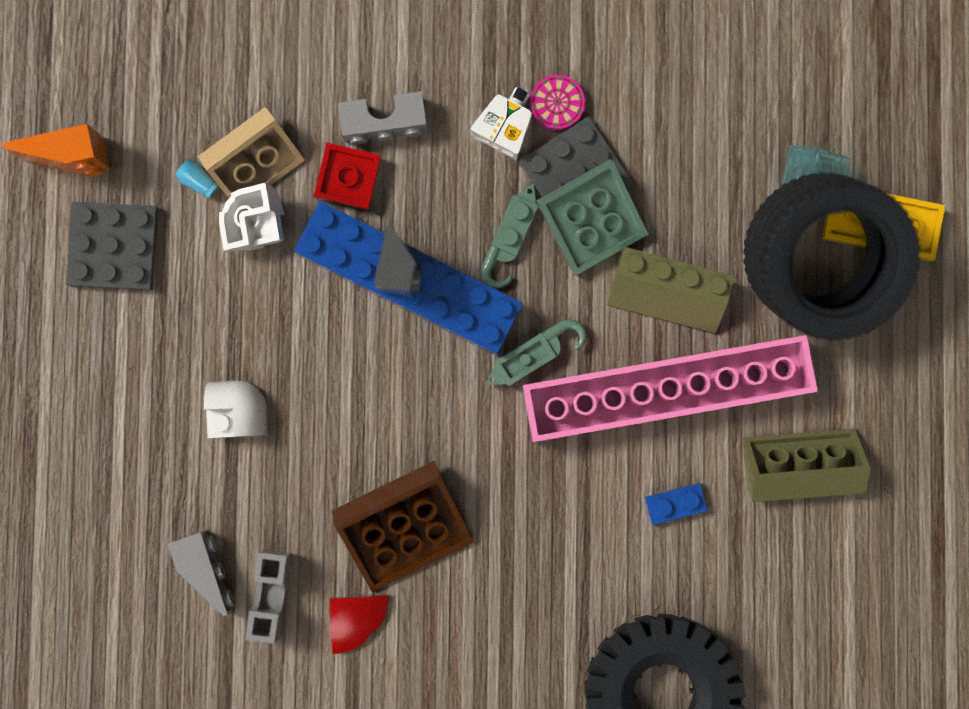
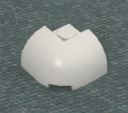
(251, 219)
(235, 410)

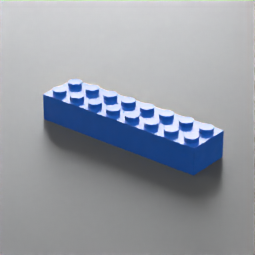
(445, 294)

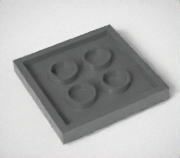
(569, 157)
(112, 246)

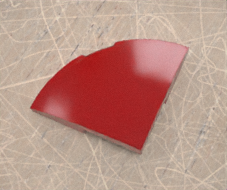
(355, 620)

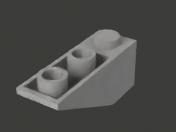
(198, 566)

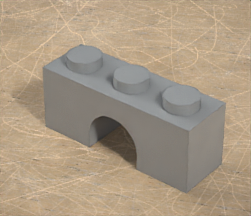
(406, 119)
(269, 602)

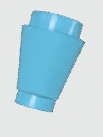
(196, 178)

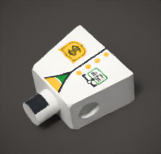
(504, 123)

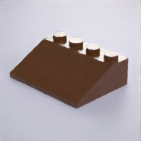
(402, 526)

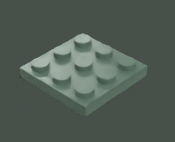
(592, 217)

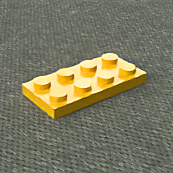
(926, 216)

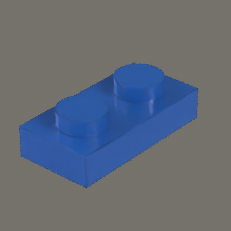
(675, 503)

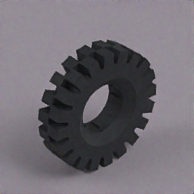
(659, 642)

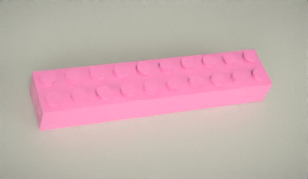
(669, 388)

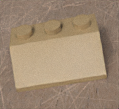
(251, 154)

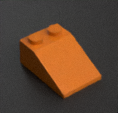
(69, 149)

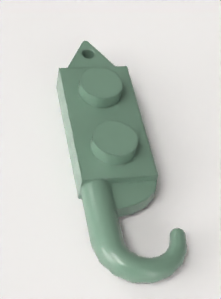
(510, 235)
(534, 353)

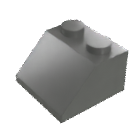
(396, 267)

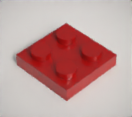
(347, 176)

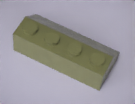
(670, 290)
(805, 465)

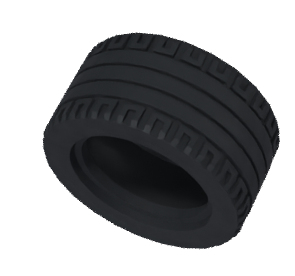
(875, 290)

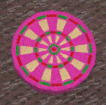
(557, 102)

